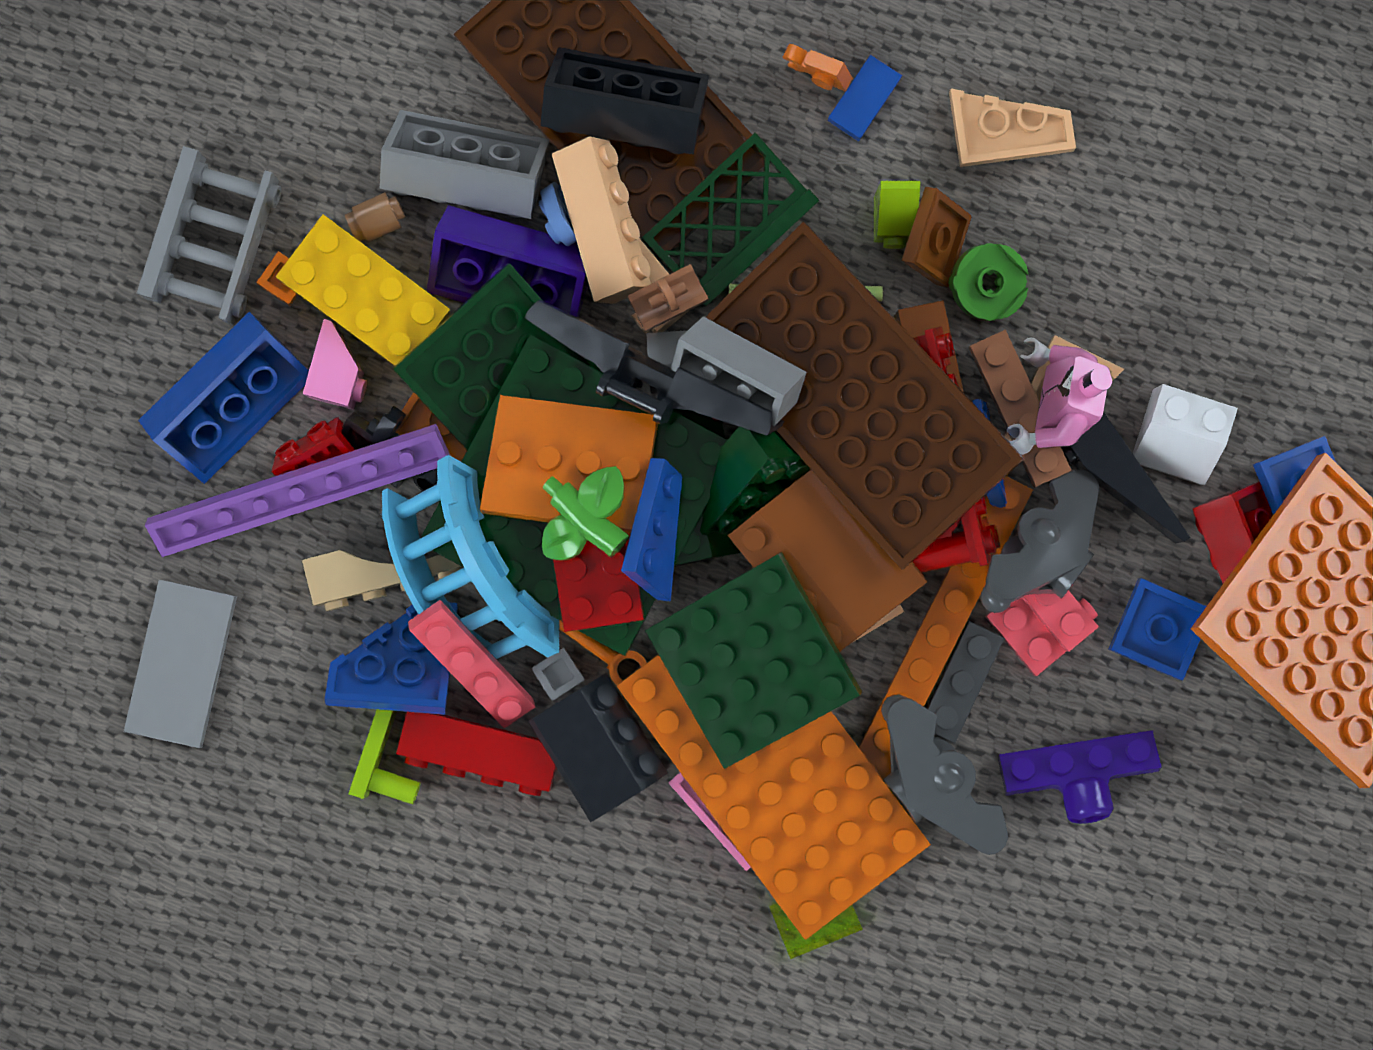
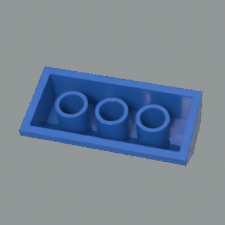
(225, 398)

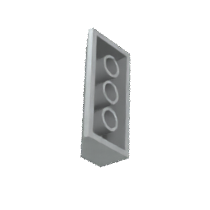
(463, 164)

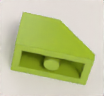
(895, 212)

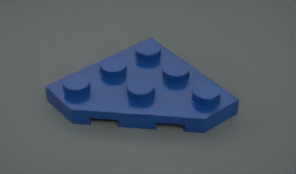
(390, 672)

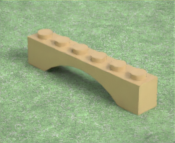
(342, 576)

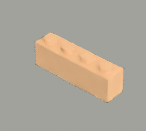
(602, 219)

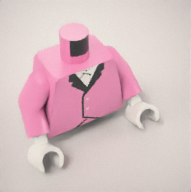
(1070, 396)

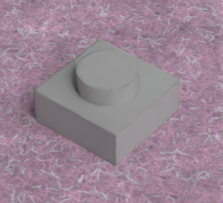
(558, 674)

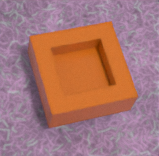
(272, 285)

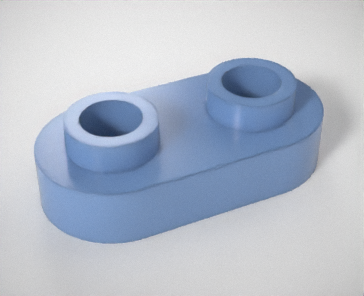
(556, 211)

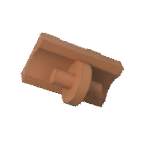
(668, 298)

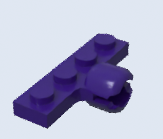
(1081, 771)

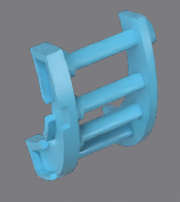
(481, 561)

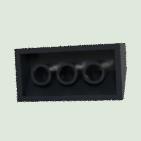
(624, 101)

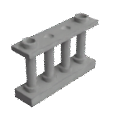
(182, 208)

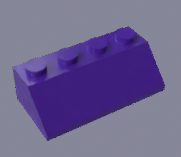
(475, 247)

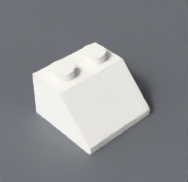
(1183, 434)

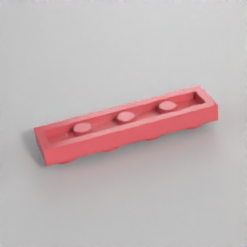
(471, 664)

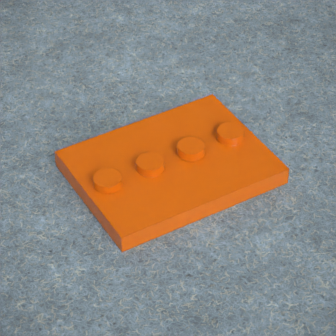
(566, 442)

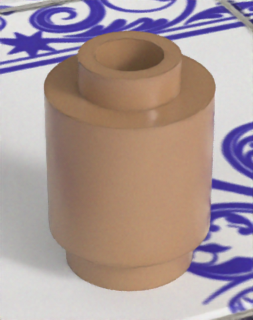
(375, 217)

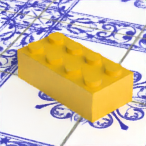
(361, 291)

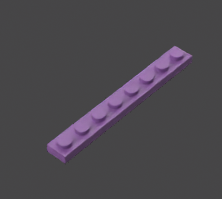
(297, 491)

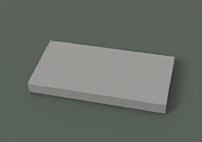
(180, 664)

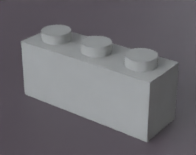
(739, 367)

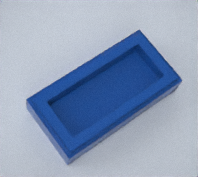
(864, 98)

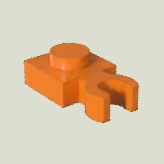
(825, 71)

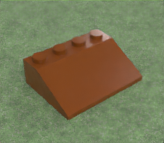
(831, 556)

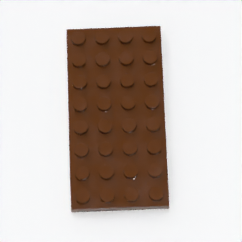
(517, 48)
(873, 406)

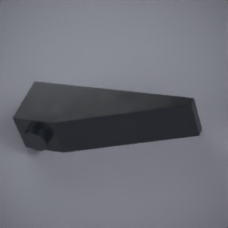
(1121, 475)

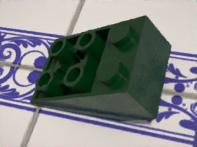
(747, 477)

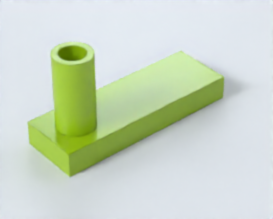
(370, 777)

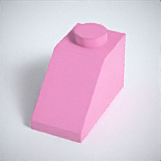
(334, 370)

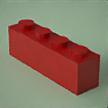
(477, 749)

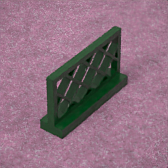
(755, 242)

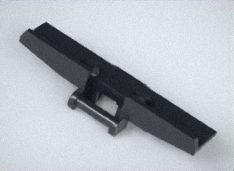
(629, 368)

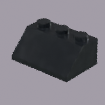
(598, 747)

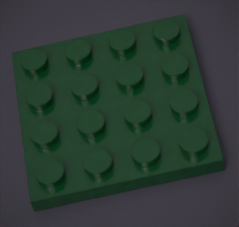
(472, 353)
(753, 661)

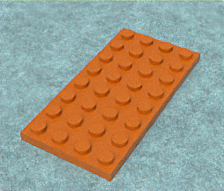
(798, 811)

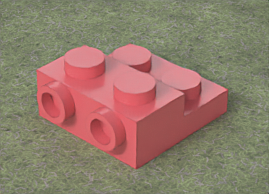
(1044, 627)

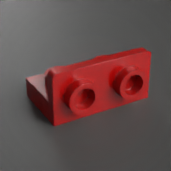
(319, 444)

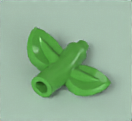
(584, 515)

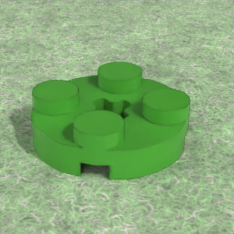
(1010, 281)

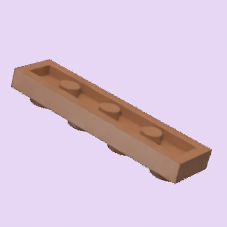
(1016, 402)

